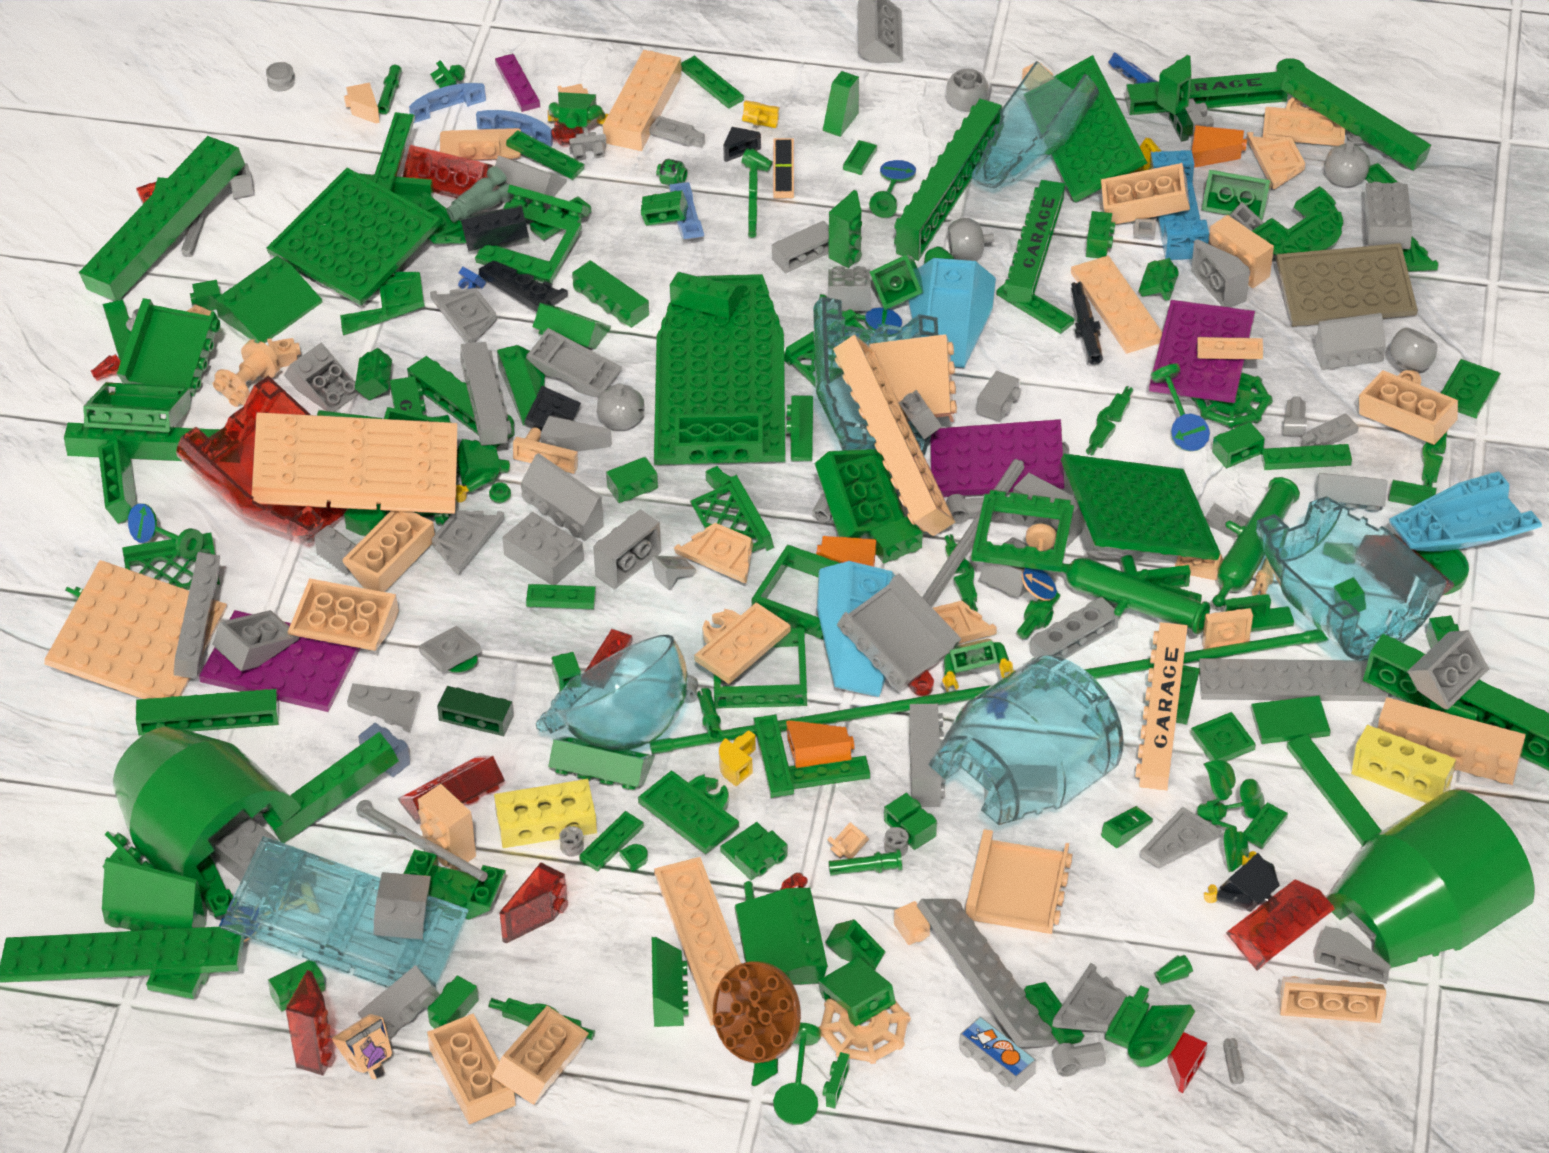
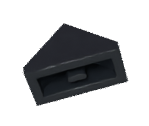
(738, 141)

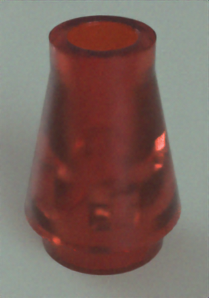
(106, 368)

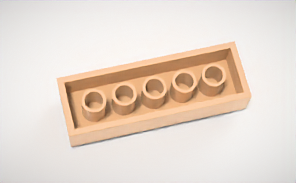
(642, 99)
(1476, 746)

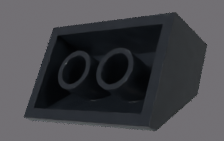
(494, 227)

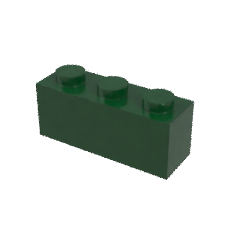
(475, 710)

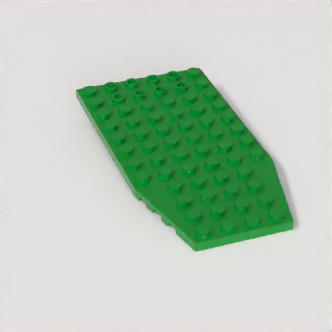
(721, 382)

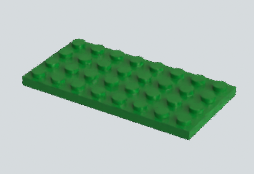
(1101, 142)

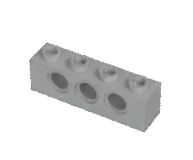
(1075, 631)

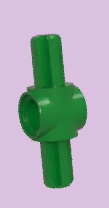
(1037, 615)

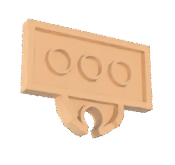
(1302, 124)
(739, 640)

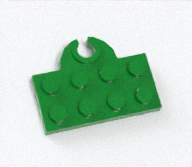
(691, 809)

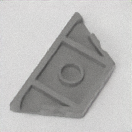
(466, 312)
(464, 536)
(1090, 1003)

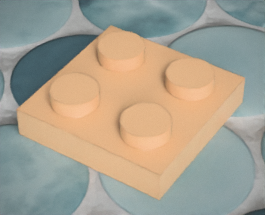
(1227, 628)

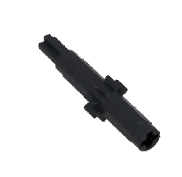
(1086, 327)

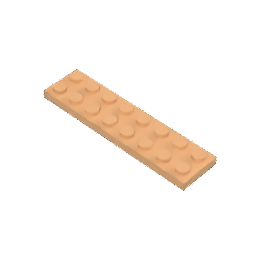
(698, 926)

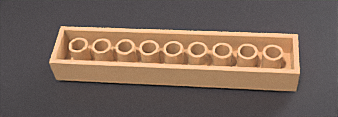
(893, 436)

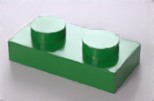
(838, 1073)

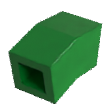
(716, 477)

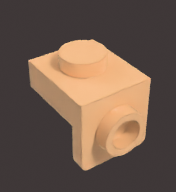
(848, 841)

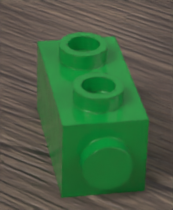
(453, 1003)

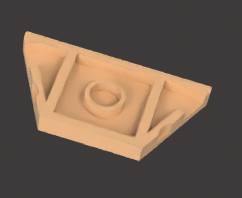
(1277, 157)
(720, 550)
(964, 621)

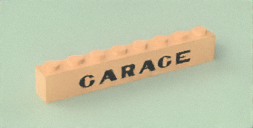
(1163, 706)

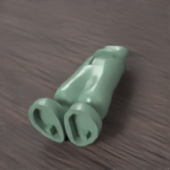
(481, 195)

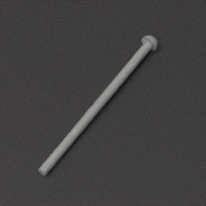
(365, 809)

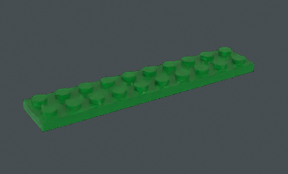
(120, 954)

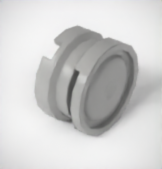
(280, 76)

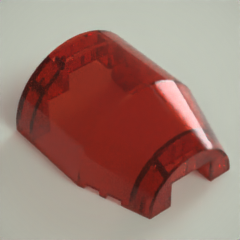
(228, 461)

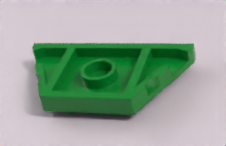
(448, 231)
(1417, 258)

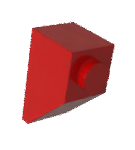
(1186, 1059)

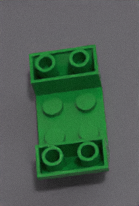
(455, 885)

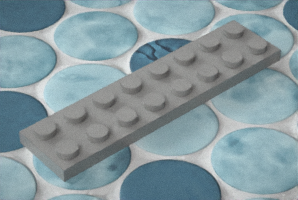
(1286, 680)
(987, 972)

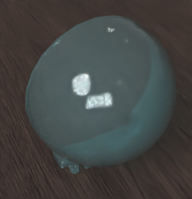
(624, 697)

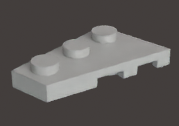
(390, 704)

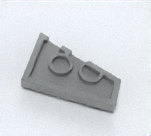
(1179, 837)

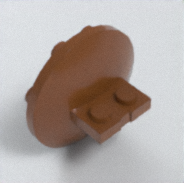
(756, 1011)

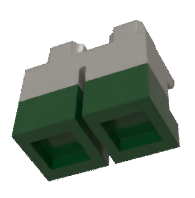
(1185, 120)

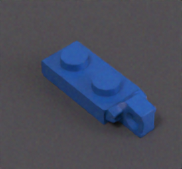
(1130, 69)

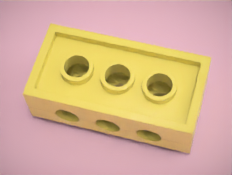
(1423, 769)
(544, 811)

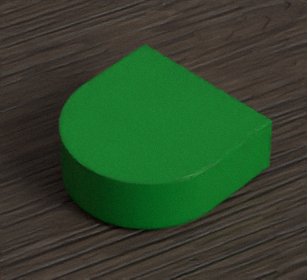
(634, 856)

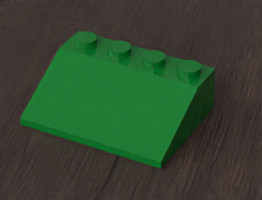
(267, 301)
(858, 491)
(149, 898)
(784, 933)

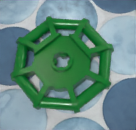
(1243, 404)

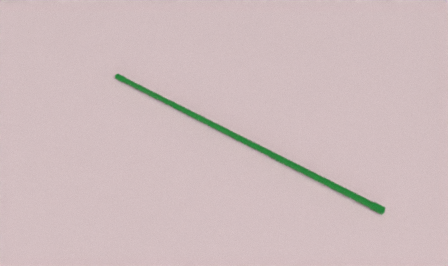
(1306, 637)

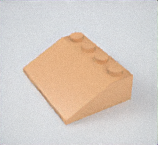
(344, 614)

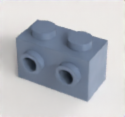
(399, 746)

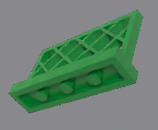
(805, 346)
(746, 509)
(164, 550)

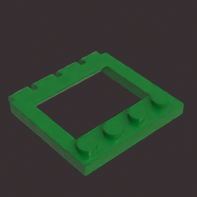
(525, 264)
(1028, 556)

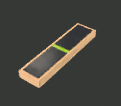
(783, 167)

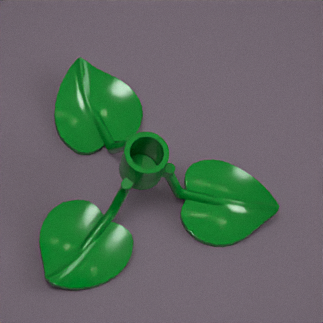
(1222, 781)

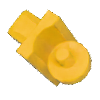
(760, 114)

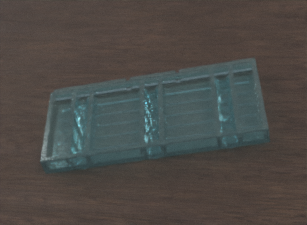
(328, 913)

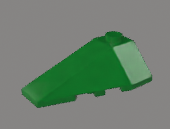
(520, 378)

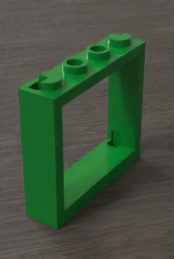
(137, 407)
(801, 561)
(768, 695)

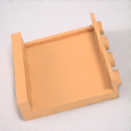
(921, 366)
(1018, 885)

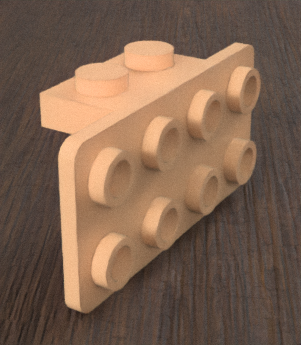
(478, 143)

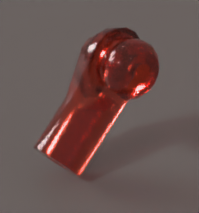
(796, 879)

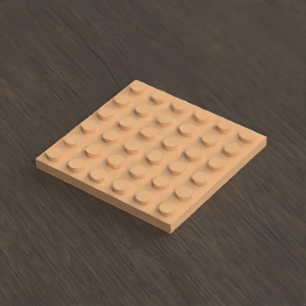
(127, 633)

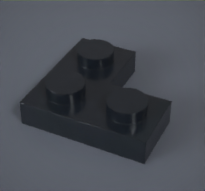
(548, 404)

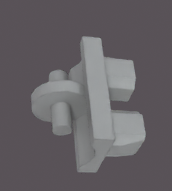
(587, 142)

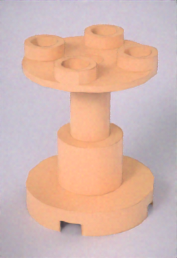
(258, 361)

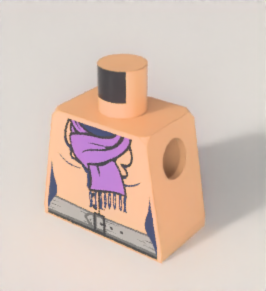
(365, 1045)

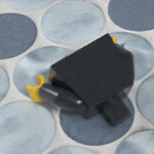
(1248, 885)

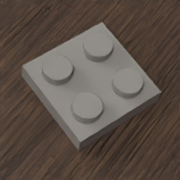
(450, 648)

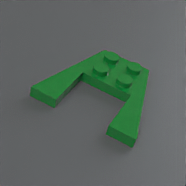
(398, 294)

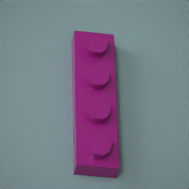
(517, 82)

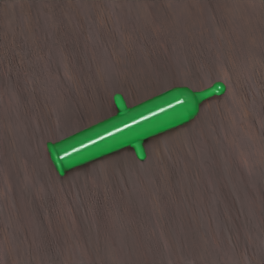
(1247, 552)
(1135, 593)

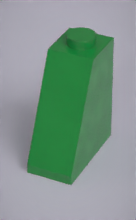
(842, 104)

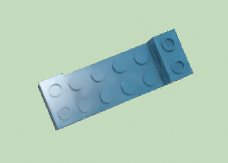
(1180, 228)

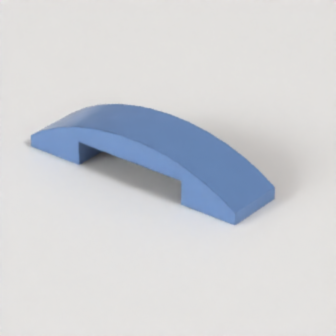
(445, 97)
(509, 119)
(691, 226)

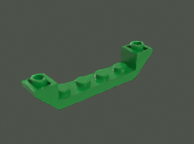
(216, 896)

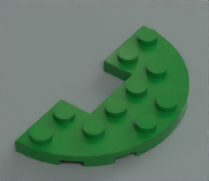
(1314, 233)

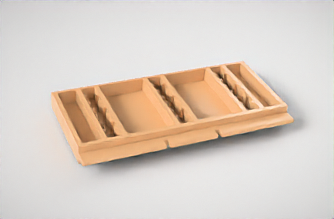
(355, 463)

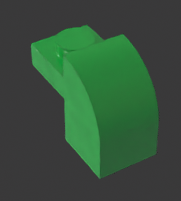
(363, 520)

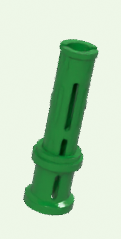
(877, 862)

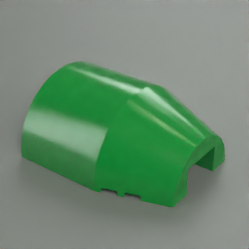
(183, 790)
(1436, 879)

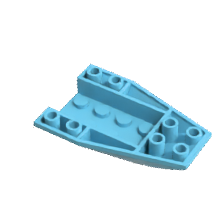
(960, 298)
(1464, 516)
(841, 591)

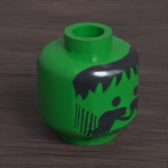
(671, 172)

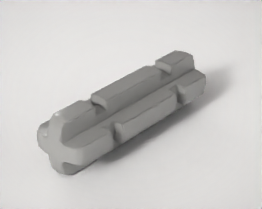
(1233, 1061)

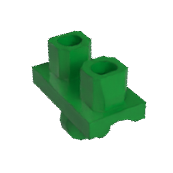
(441, 74)

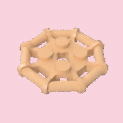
(864, 1035)

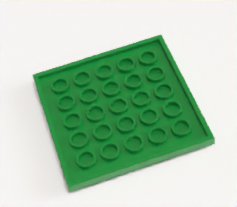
(354, 236)
(1140, 507)

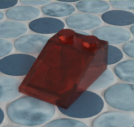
(534, 903)

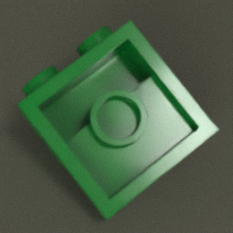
(755, 850)
(177, 984)

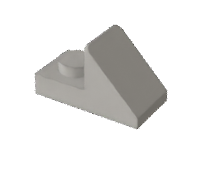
(669, 568)

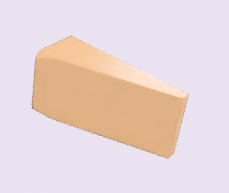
(1199, 567)

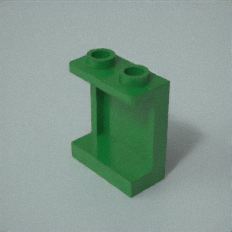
(858, 990)

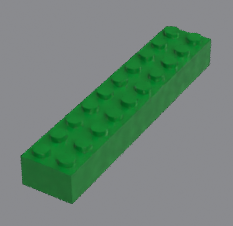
(946, 181)
(162, 218)
(1389, 669)

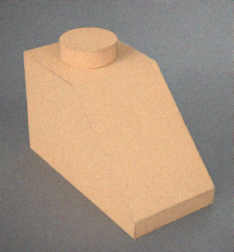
(362, 102)

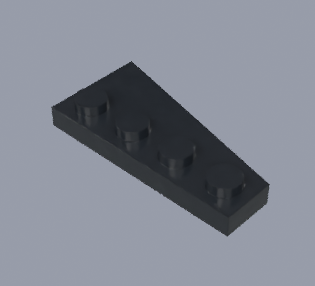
(521, 286)

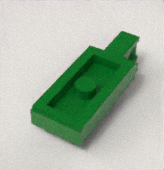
(1128, 1018)

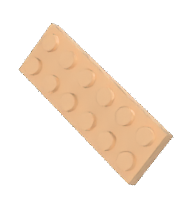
(1117, 304)

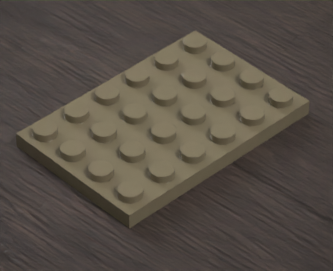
(1346, 283)

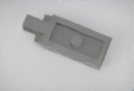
(677, 131)
(1330, 432)

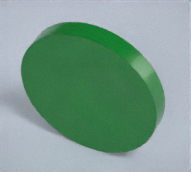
(1451, 564)

